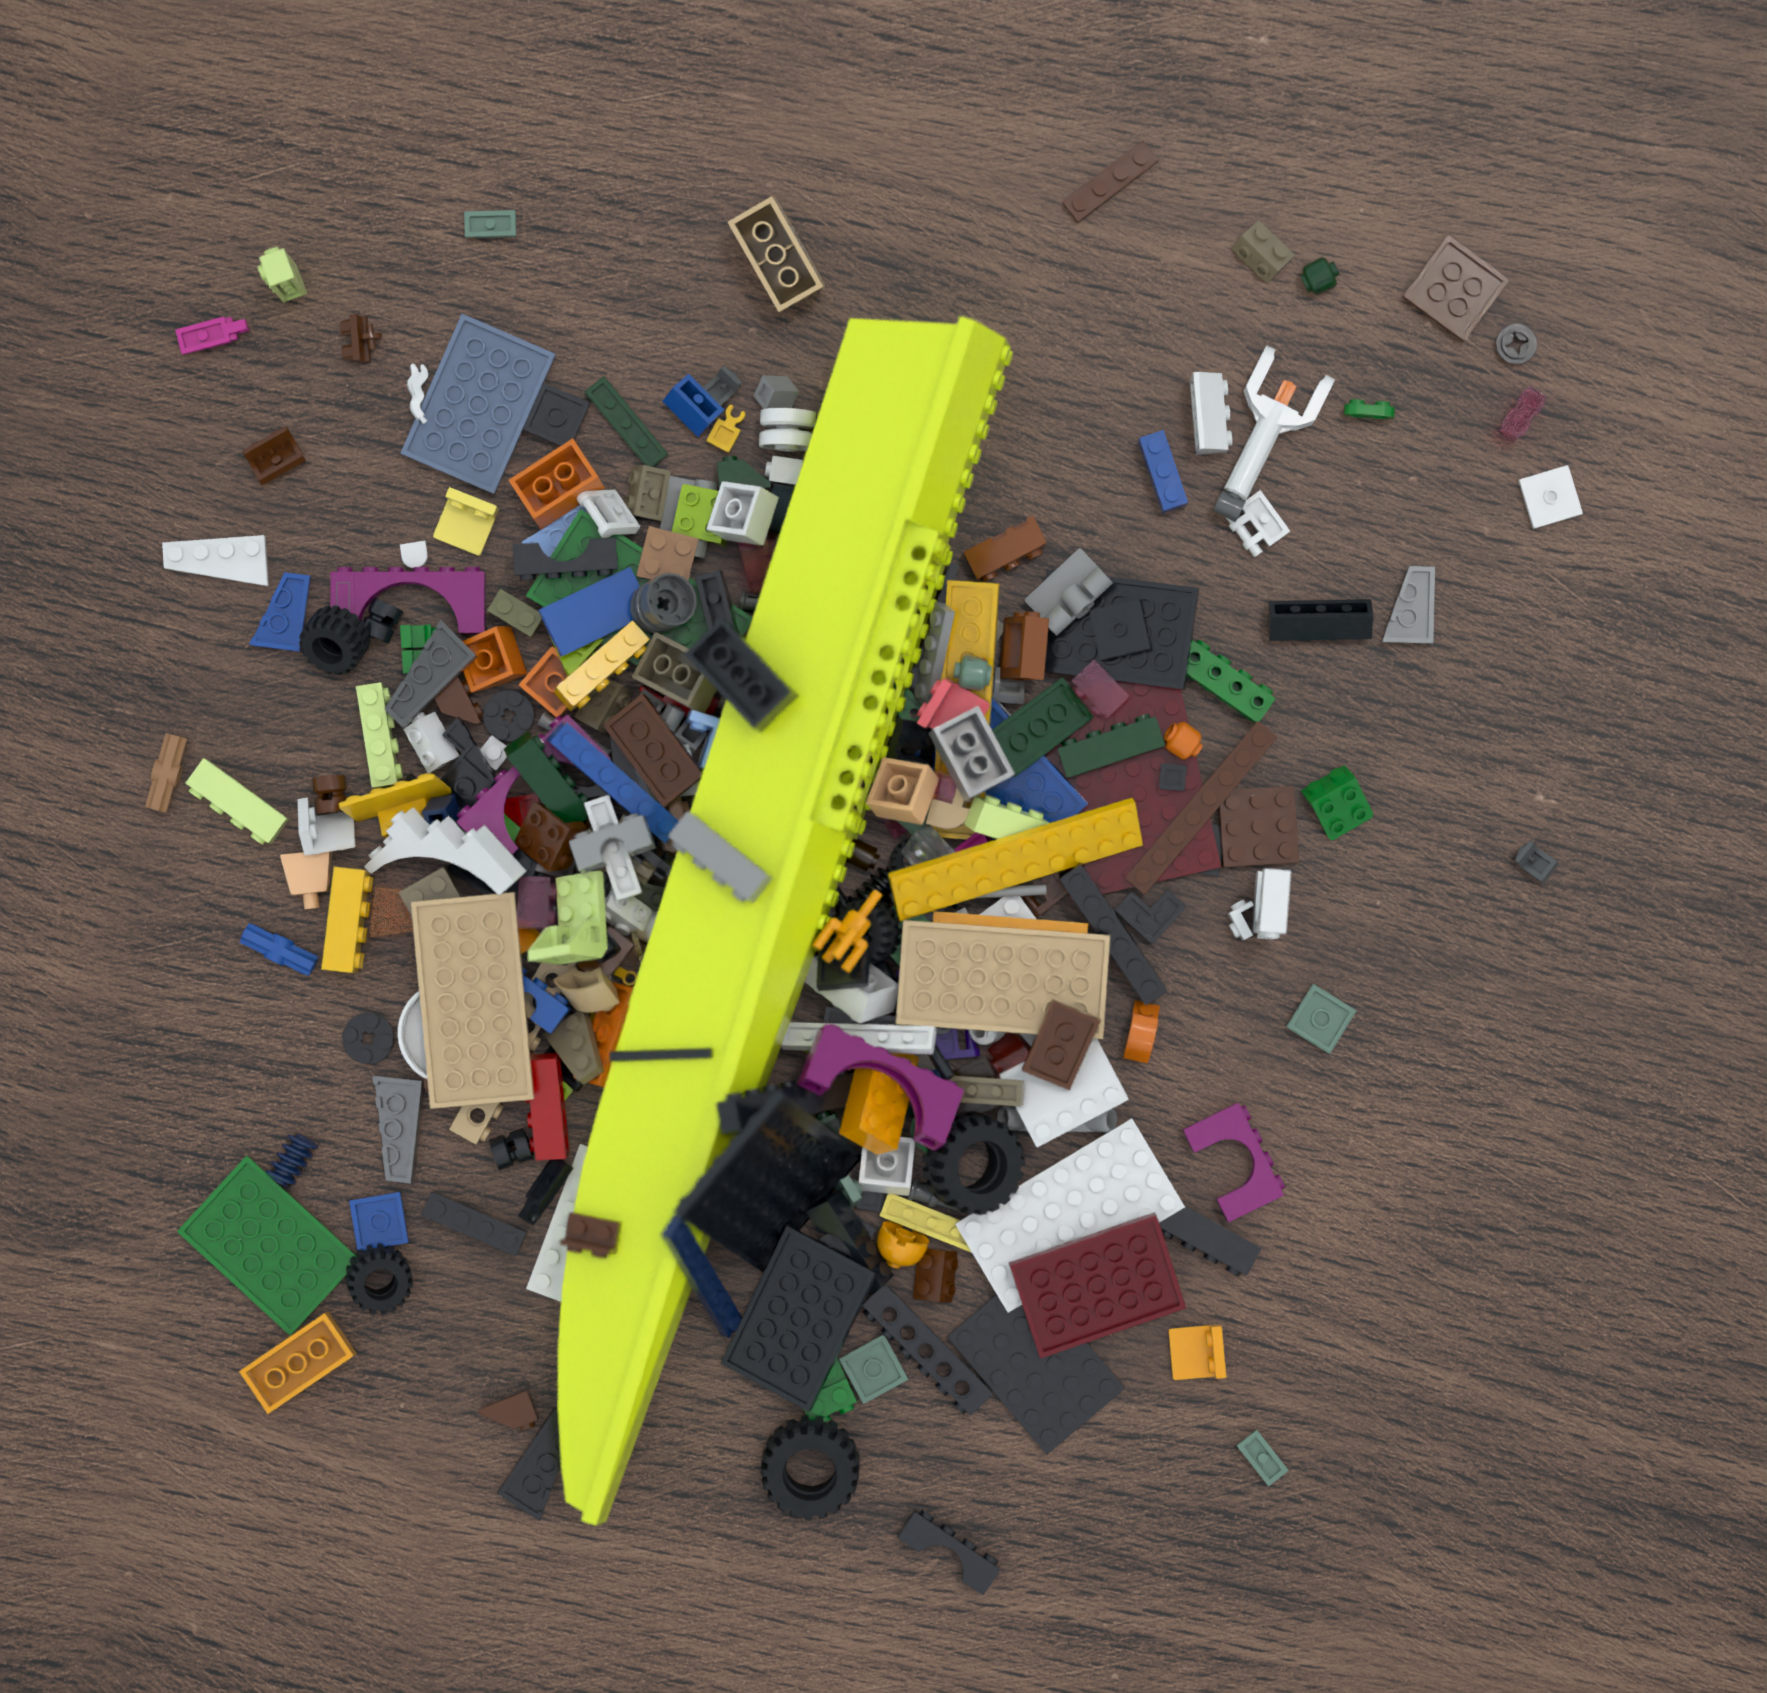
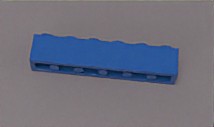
(612, 780)

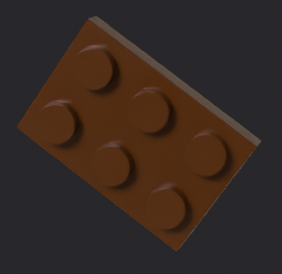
(1061, 1044)

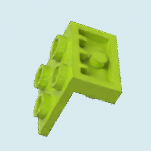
(694, 513)

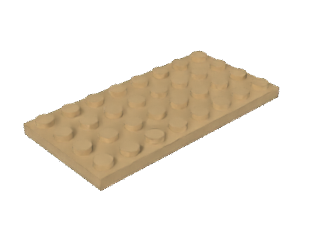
(997, 976)
(472, 1000)

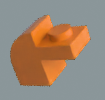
(1141, 1032)

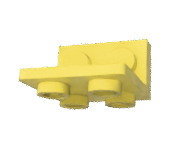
(466, 521)

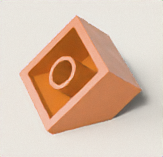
(496, 660)

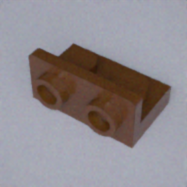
(591, 1234)

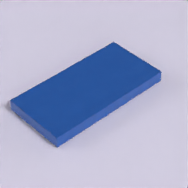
(590, 612)

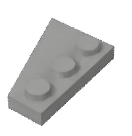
(1414, 609)

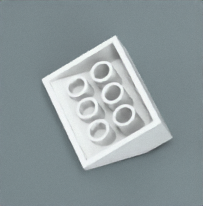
(1055, 1110)

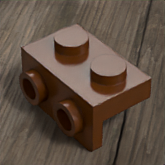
(274, 455)
(936, 1276)

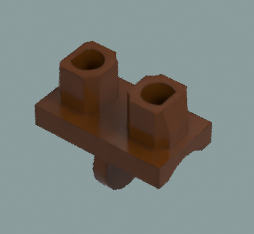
(362, 338)

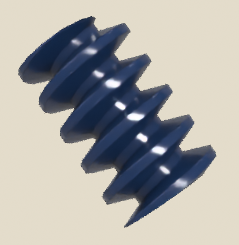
(292, 1159)

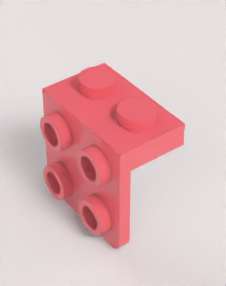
(947, 703)

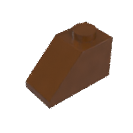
(513, 1411)

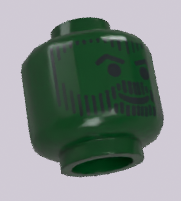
(1319, 276)

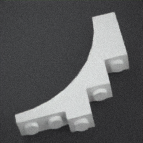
(475, 851)

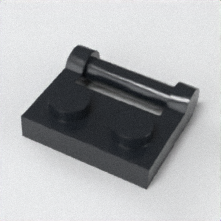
(912, 735)

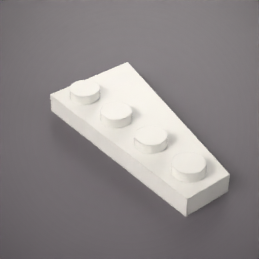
(226, 558)

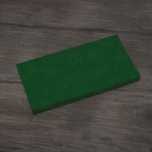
(1041, 725)

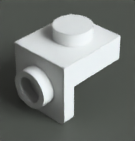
(1239, 926)

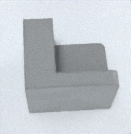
(776, 392)

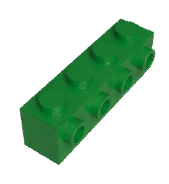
(1228, 684)

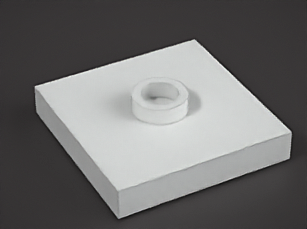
(1550, 497)

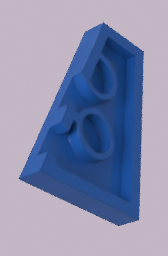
(285, 614)

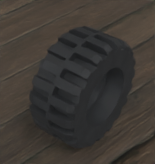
(1001, 1173)
(803, 1498)

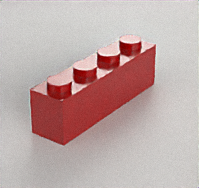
(548, 1109)

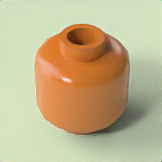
(1182, 740)

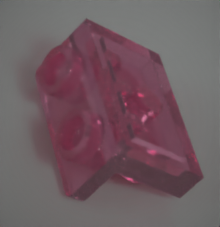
(1099, 689)
(535, 902)

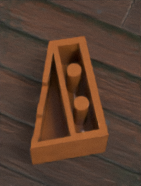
(1005, 550)

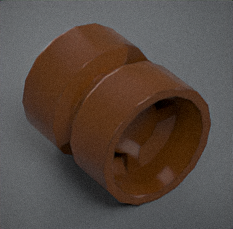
(329, 785)

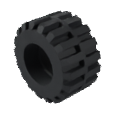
(334, 640)
(883, 926)
(385, 1297)

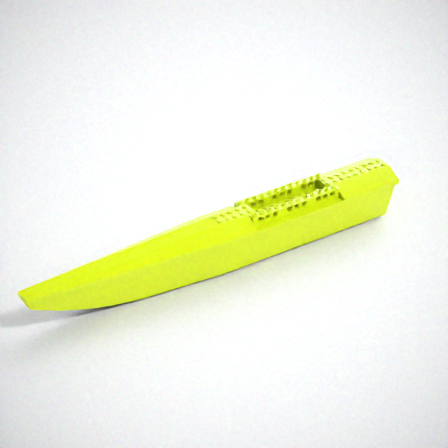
(728, 973)

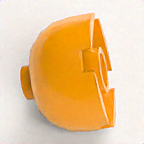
(901, 1246)

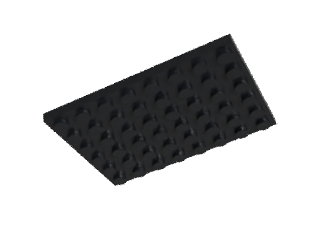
(767, 1180)

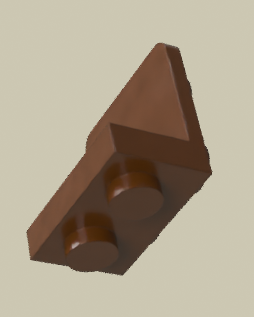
(547, 838)

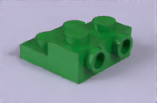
(834, 1396)

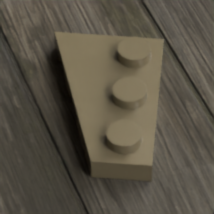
(577, 1046)

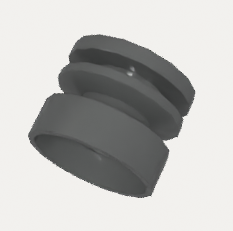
(673, 596)

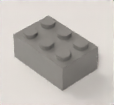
(971, 753)

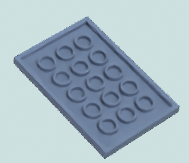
(478, 404)

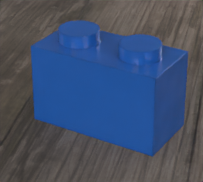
(693, 405)

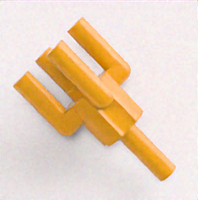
(848, 933)

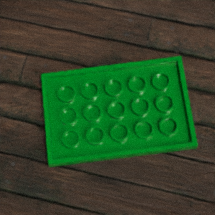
(268, 1245)

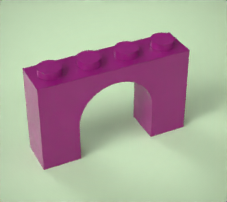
(1261, 1185)

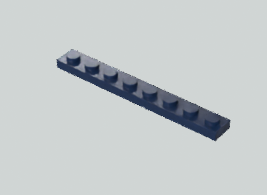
(701, 1276)

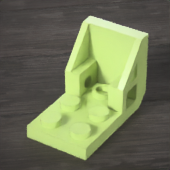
(581, 922)

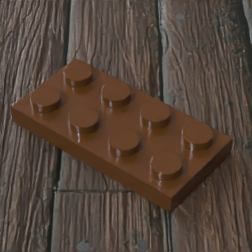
(653, 750)

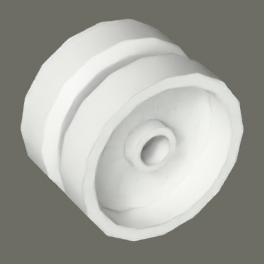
(786, 429)

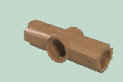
(166, 773)

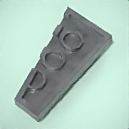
(399, 1117)

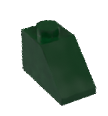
(740, 472)

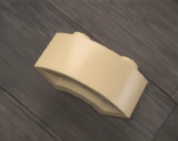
(587, 990)

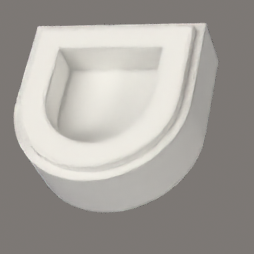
(414, 554)

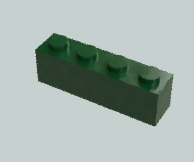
(1111, 747)
(546, 779)

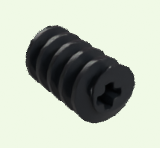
(879, 884)

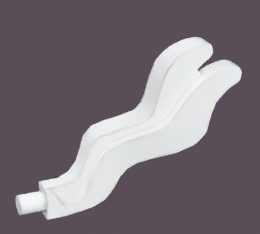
(414, 386)

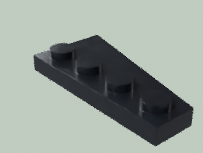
(535, 1471)

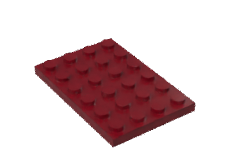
(1097, 1285)

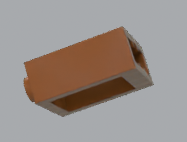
(1024, 647)

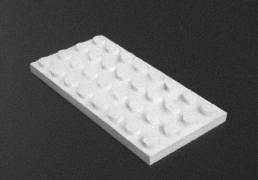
(1078, 1196)

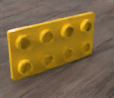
(390, 801)

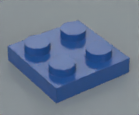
(379, 1220)

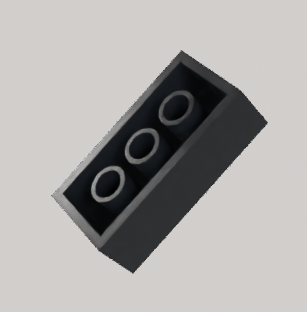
(741, 675)

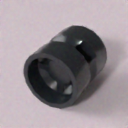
(389, 615)
(502, 1151)

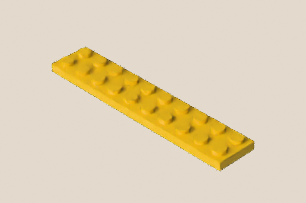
(974, 635)
(1015, 859)

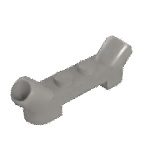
(1102, 1123)

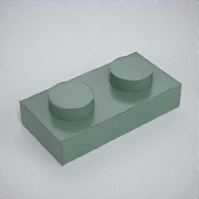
(490, 224)
(851, 1190)
(1262, 1457)

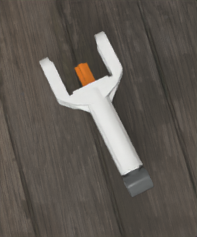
(1271, 420)

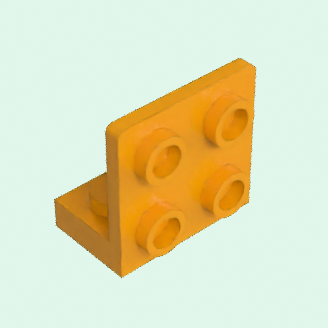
(1197, 1352)

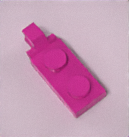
(209, 334)

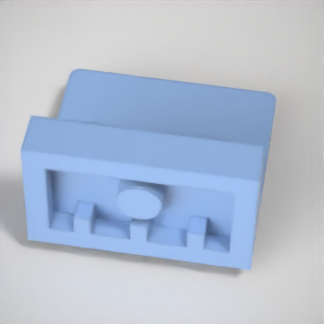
(701, 722)

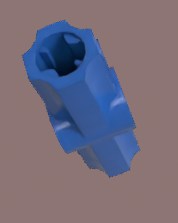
(279, 949)

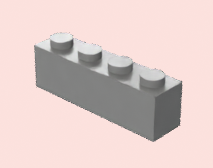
(720, 857)

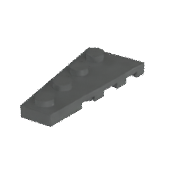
(430, 674)

